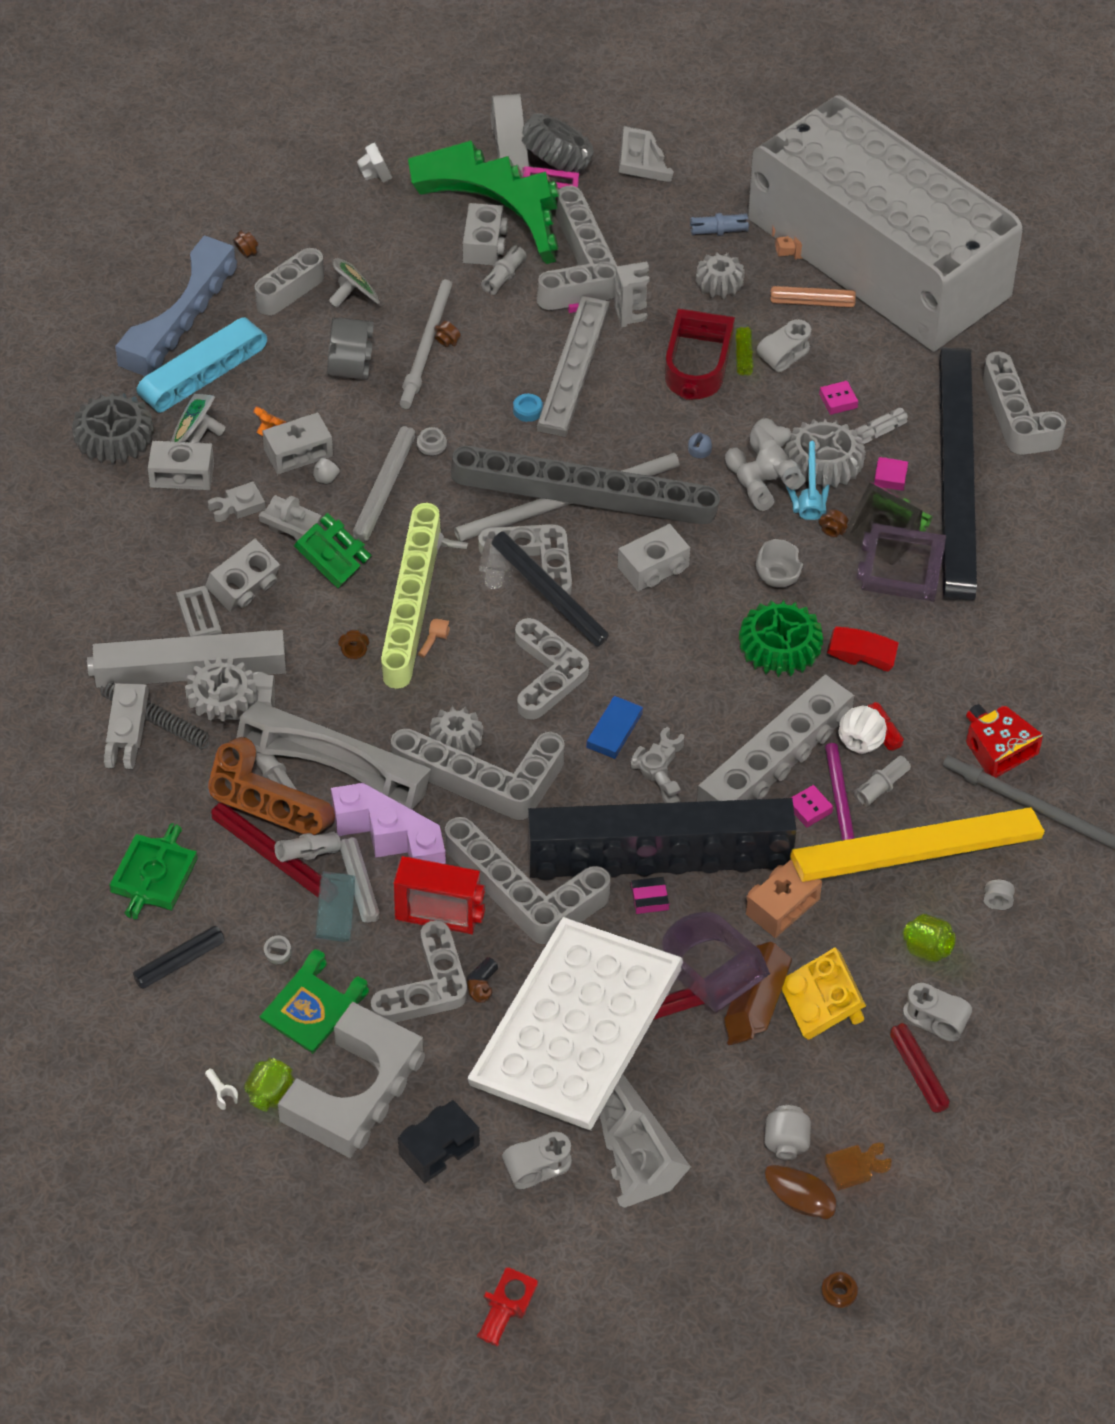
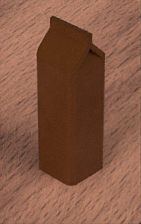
(754, 1008)

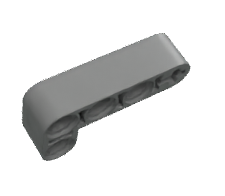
(507, 127)
(1020, 427)

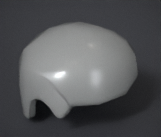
(778, 563)

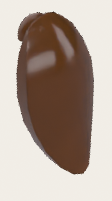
(801, 1191)

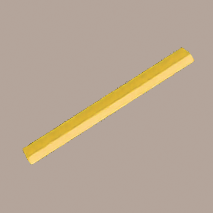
(916, 844)

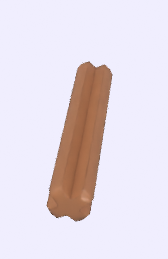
(813, 296)

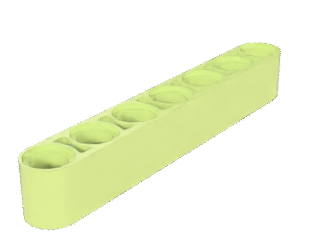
(411, 596)

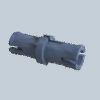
(719, 224)

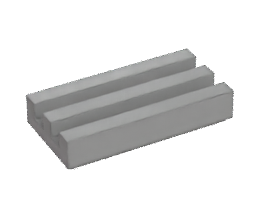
(192, 593)

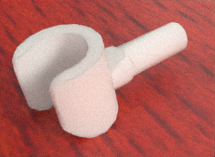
(221, 1089)

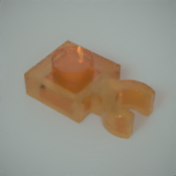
(852, 1167)

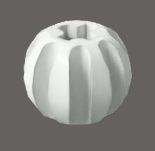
(862, 729)

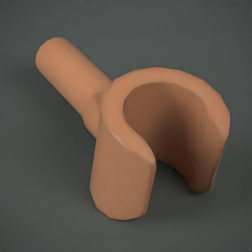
(438, 628)

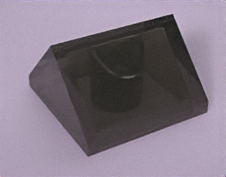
(886, 509)

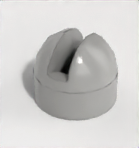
(325, 471)
(278, 944)

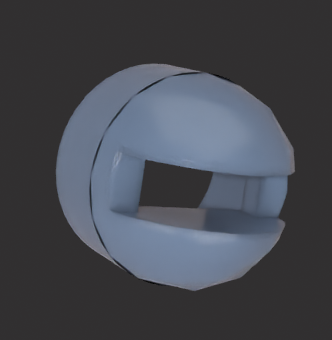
(705, 445)

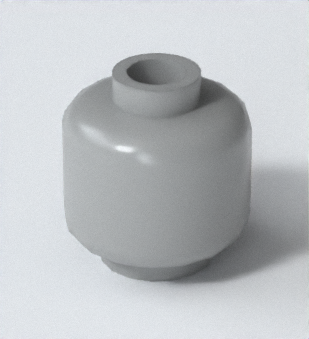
(787, 1132)

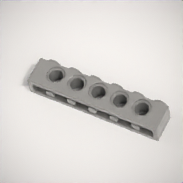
(779, 744)

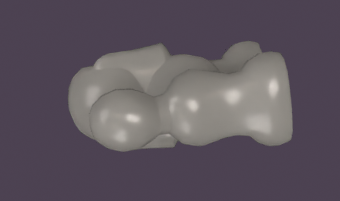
(770, 463)

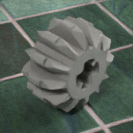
(720, 275)
(457, 730)

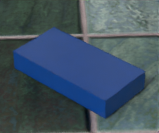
(614, 727)

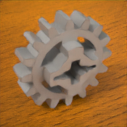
(218, 690)

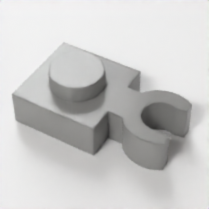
(239, 500)

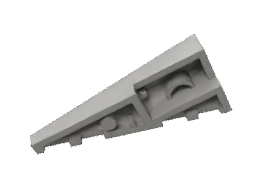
(642, 1150)

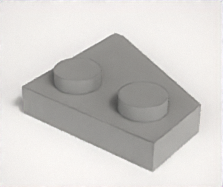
(642, 156)

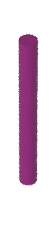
(839, 791)

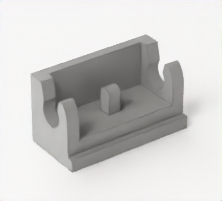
(631, 292)

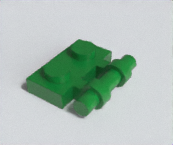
(328, 555)

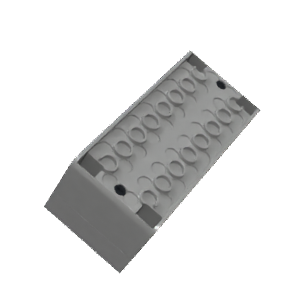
(886, 221)

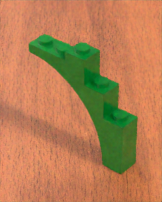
(465, 169)

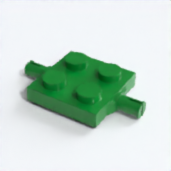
(153, 871)

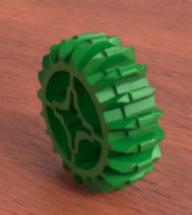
(781, 638)

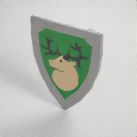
(348, 281)
(196, 421)

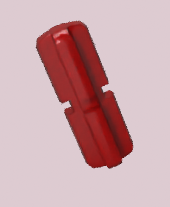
(893, 738)

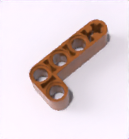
(271, 792)

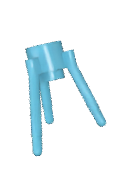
(810, 503)

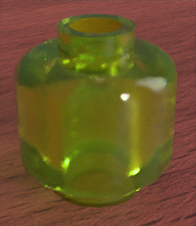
(929, 937)
(268, 1083)

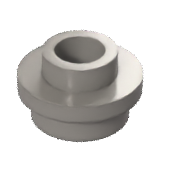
(431, 441)

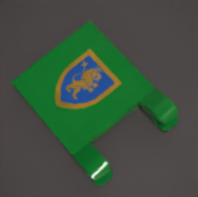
(310, 1007)

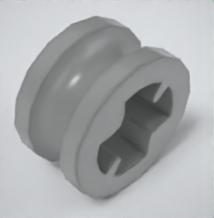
(999, 894)

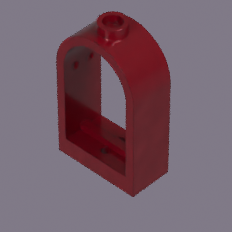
(701, 327)

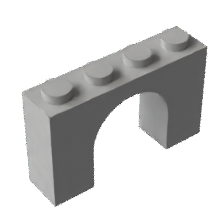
(347, 1121)

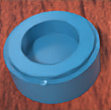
(527, 407)

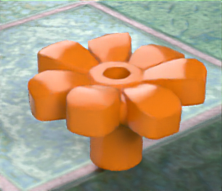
(267, 420)

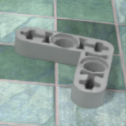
(539, 545)
(557, 665)
(434, 988)

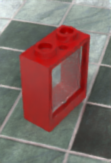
(438, 892)

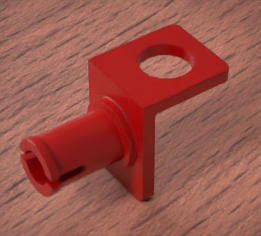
(504, 1308)

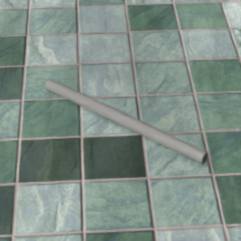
(545, 505)

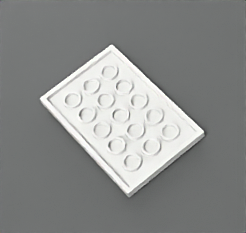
(576, 1023)

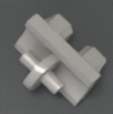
(289, 517)

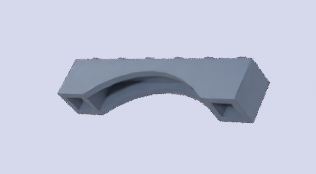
(148, 343)

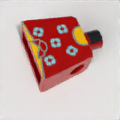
(1001, 739)

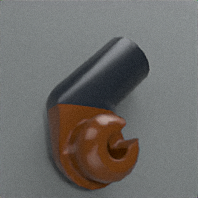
(478, 980)

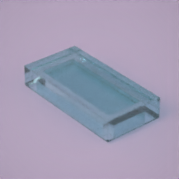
(335, 906)

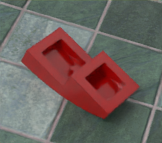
(856, 645)

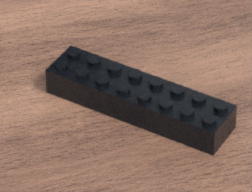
(661, 837)

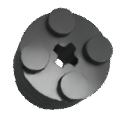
(350, 348)

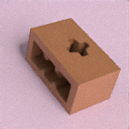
(781, 899)

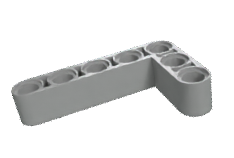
(596, 264)
(481, 780)
(519, 887)

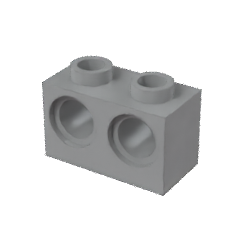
(483, 234)
(238, 571)

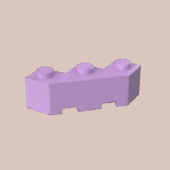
(391, 824)

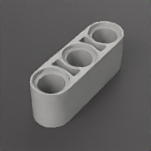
(289, 281)

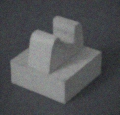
(373, 165)

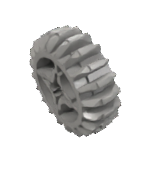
(837, 451)

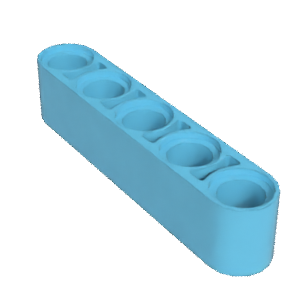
(201, 364)

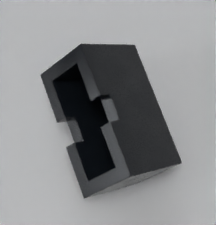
(438, 1138)

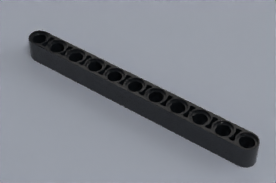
(957, 474)

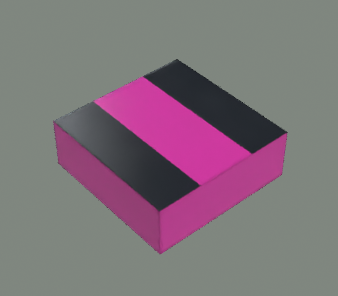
(649, 895)

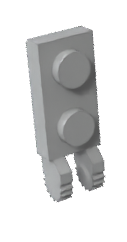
(126, 723)

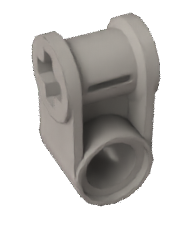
(785, 345)
(938, 1013)
(536, 1159)

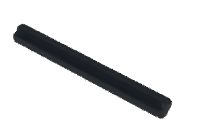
(550, 588)

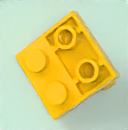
(823, 994)

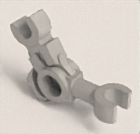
(655, 763)

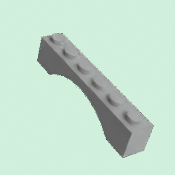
(288, 735)

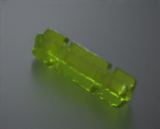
(744, 351)

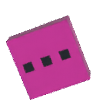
(838, 397)
(811, 806)

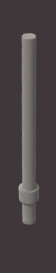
(413, 380)

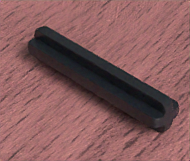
(178, 957)

